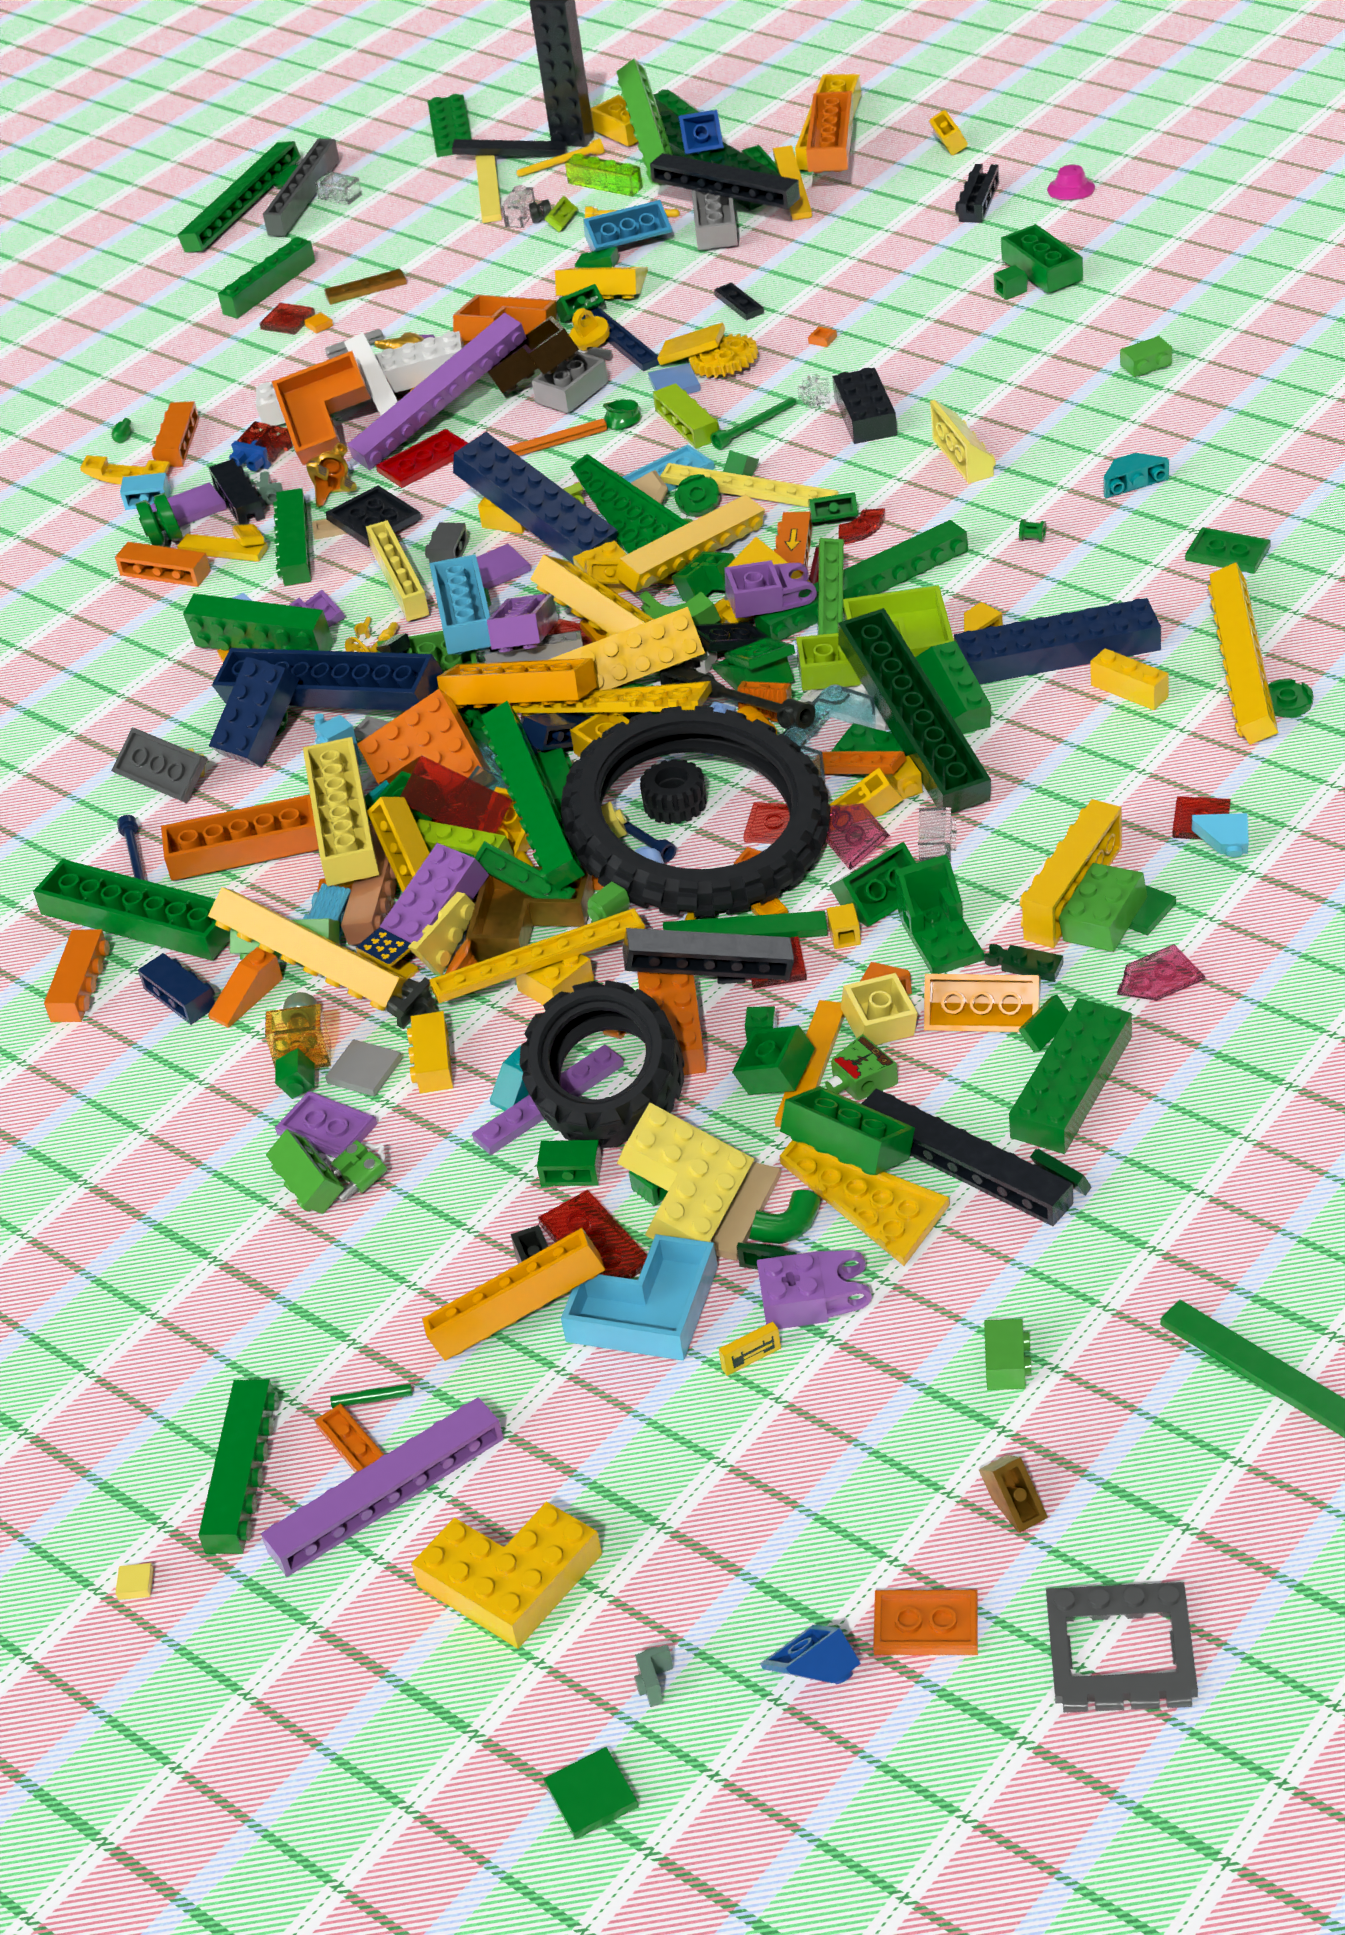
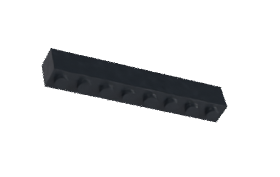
(725, 181)
(979, 1162)

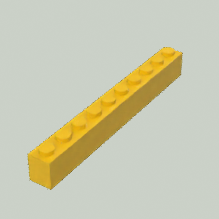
(1243, 655)

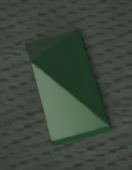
(751, 1252)

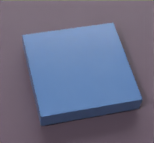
(681, 375)

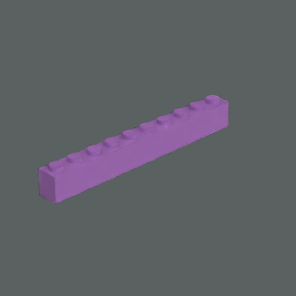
(436, 391)

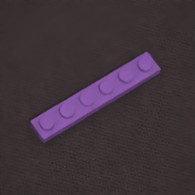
(526, 1115)

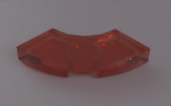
(863, 526)

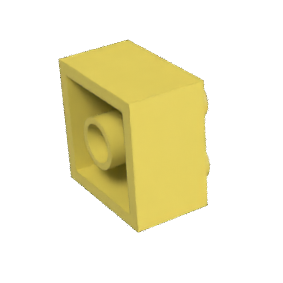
(879, 1009)

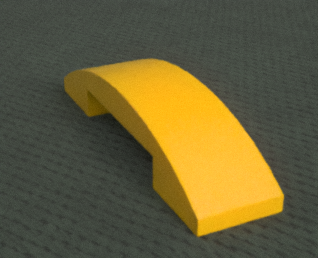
(100, 469)

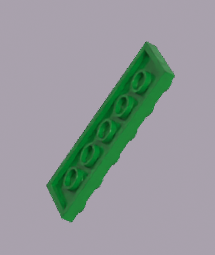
(448, 122)

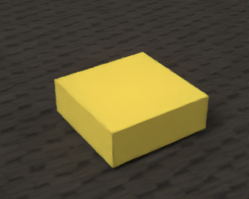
(134, 1581)

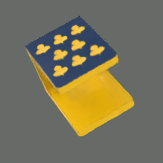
(387, 952)

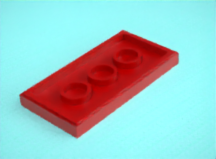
(421, 458)

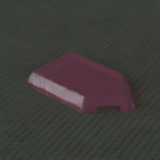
(853, 833)
(1159, 975)

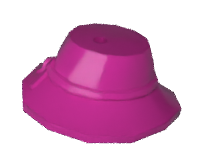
(1071, 184)

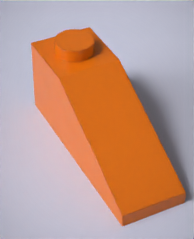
(247, 985)

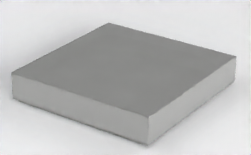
(363, 1067)

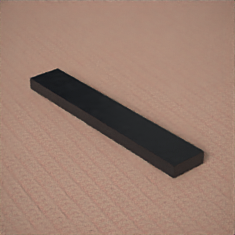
(509, 147)

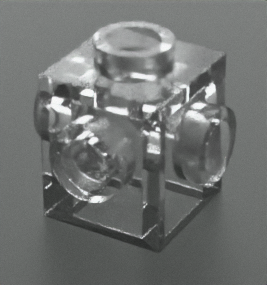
(816, 398)

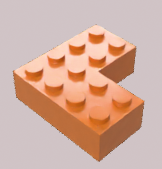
(485, 309)
(312, 396)
(426, 729)

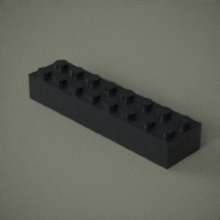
(562, 71)

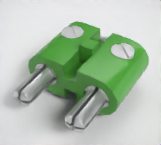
(358, 1168)

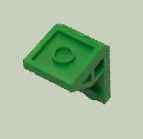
(934, 915)

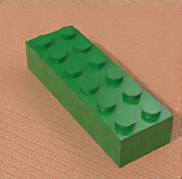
(256, 625)
(1070, 1076)

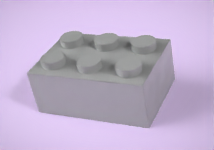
(571, 382)

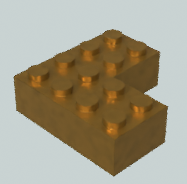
(506, 916)

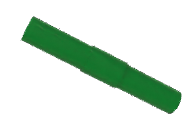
(372, 1395)

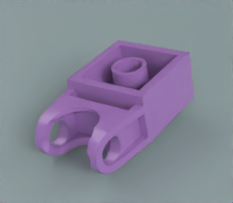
(766, 588)
(810, 1287)

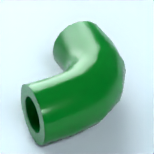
(787, 1225)

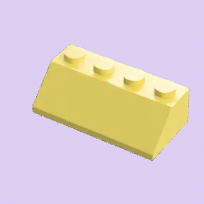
(960, 444)

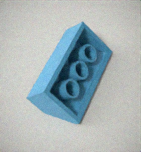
(626, 225)

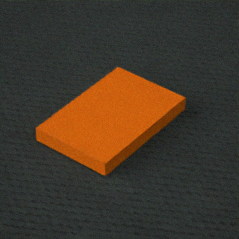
(925, 1622)

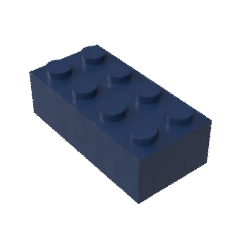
(254, 712)

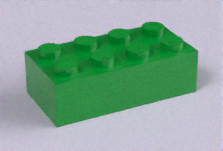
(1043, 258)
(847, 1130)

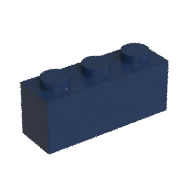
(551, 730)
(177, 988)

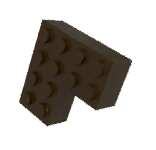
(543, 349)

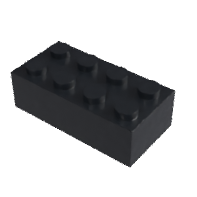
(864, 405)

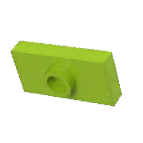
(561, 213)

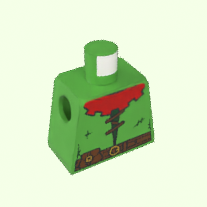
(862, 1069)

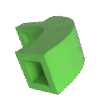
(700, 608)

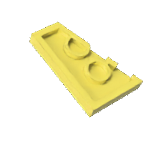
(443, 936)

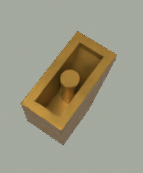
(1013, 1492)

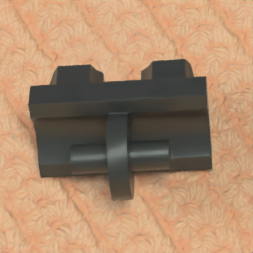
(417, 1002)

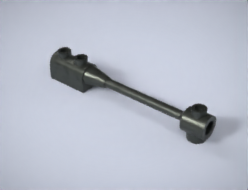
(789, 713)

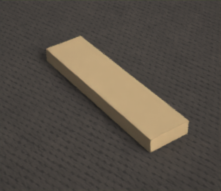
(738, 1220)

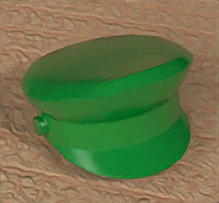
(621, 413)

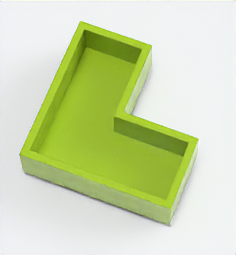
(915, 612)

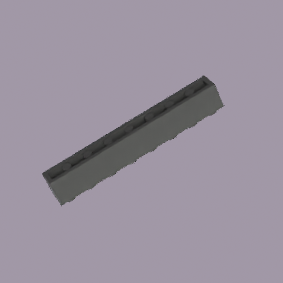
(300, 187)

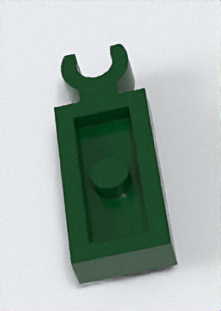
(1025, 961)

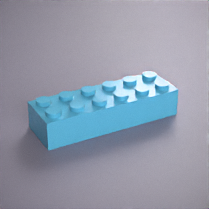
(461, 604)

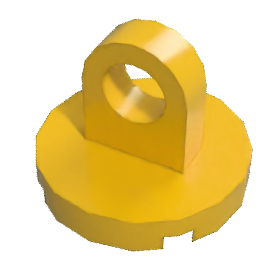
(589, 331)

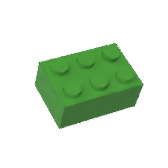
(1103, 907)

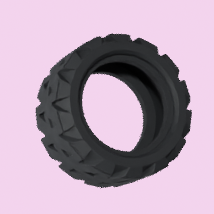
(577, 1015)

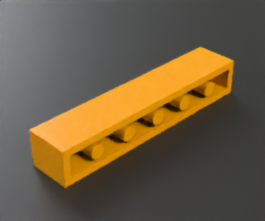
(513, 1294)

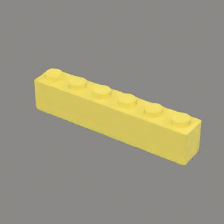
(397, 571)

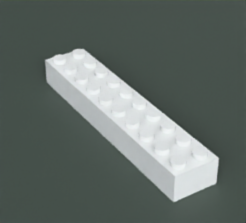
(402, 367)

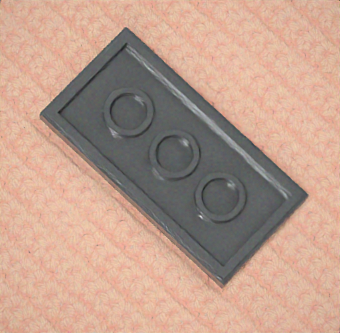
(159, 765)

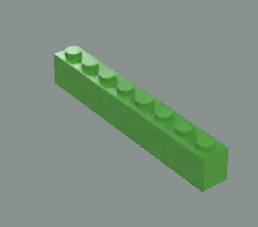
(643, 112)

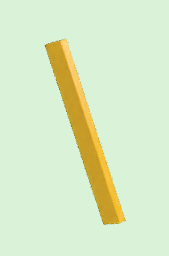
(534, 956)

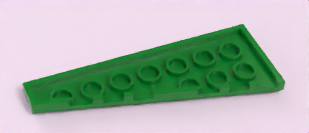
(625, 506)

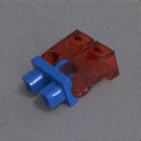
(260, 447)

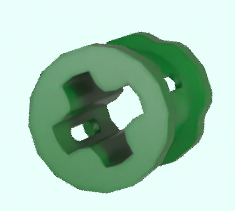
(1032, 530)

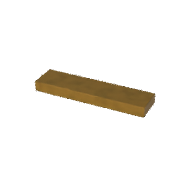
(365, 286)

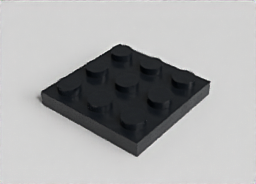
(369, 509)

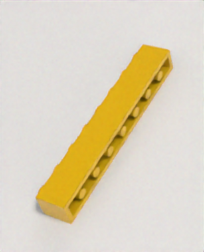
(684, 544)
(307, 948)

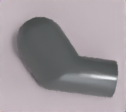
(600, 353)

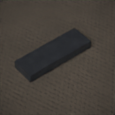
(738, 301)

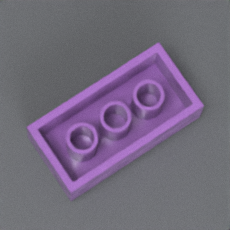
(431, 888)

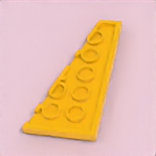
(881, 1205)

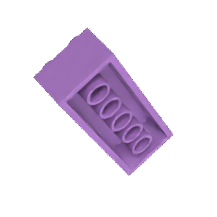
(522, 622)

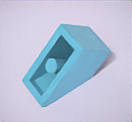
(1223, 832)

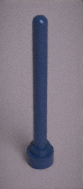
(128, 827)
(664, 846)

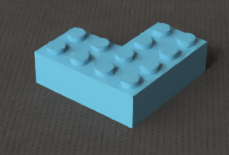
(649, 1313)

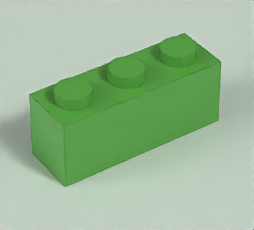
(304, 1172)

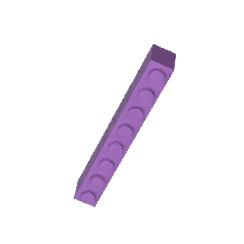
(382, 1486)

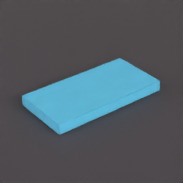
(683, 456)

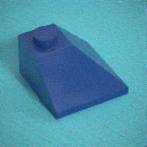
(701, 132)
(815, 1654)

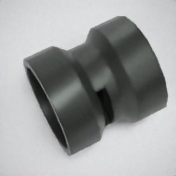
(535, 210)

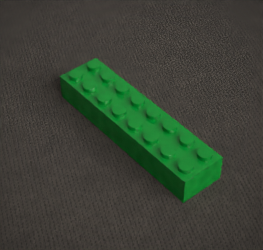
(131, 908)

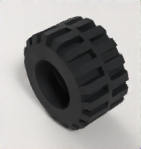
(673, 791)

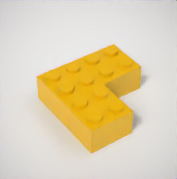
(512, 1585)

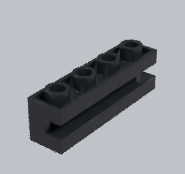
(977, 194)
(237, 491)

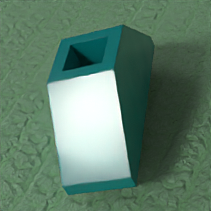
(1134, 472)

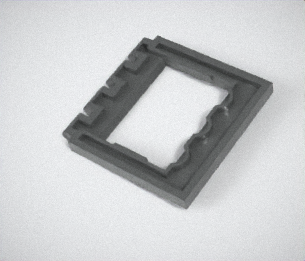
(1111, 1691)

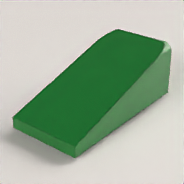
(598, 259)

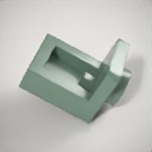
(267, 488)
(649, 1664)

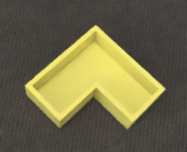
(693, 1168)

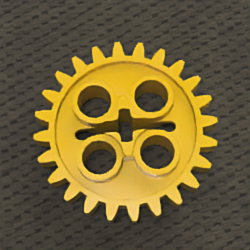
(730, 356)

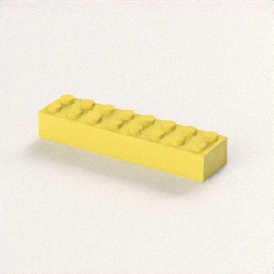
(340, 812)

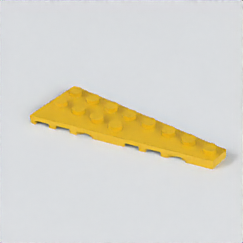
(629, 700)

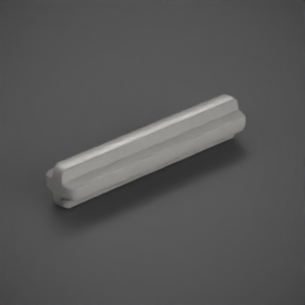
(340, 348)

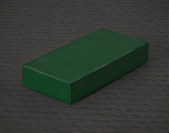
(1060, 1169)

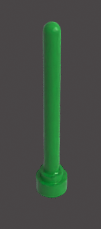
(722, 437)

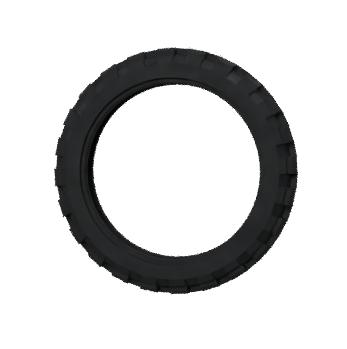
(688, 889)

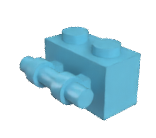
(334, 729)

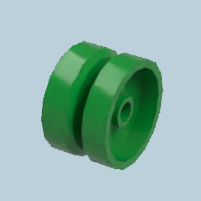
(158, 521)

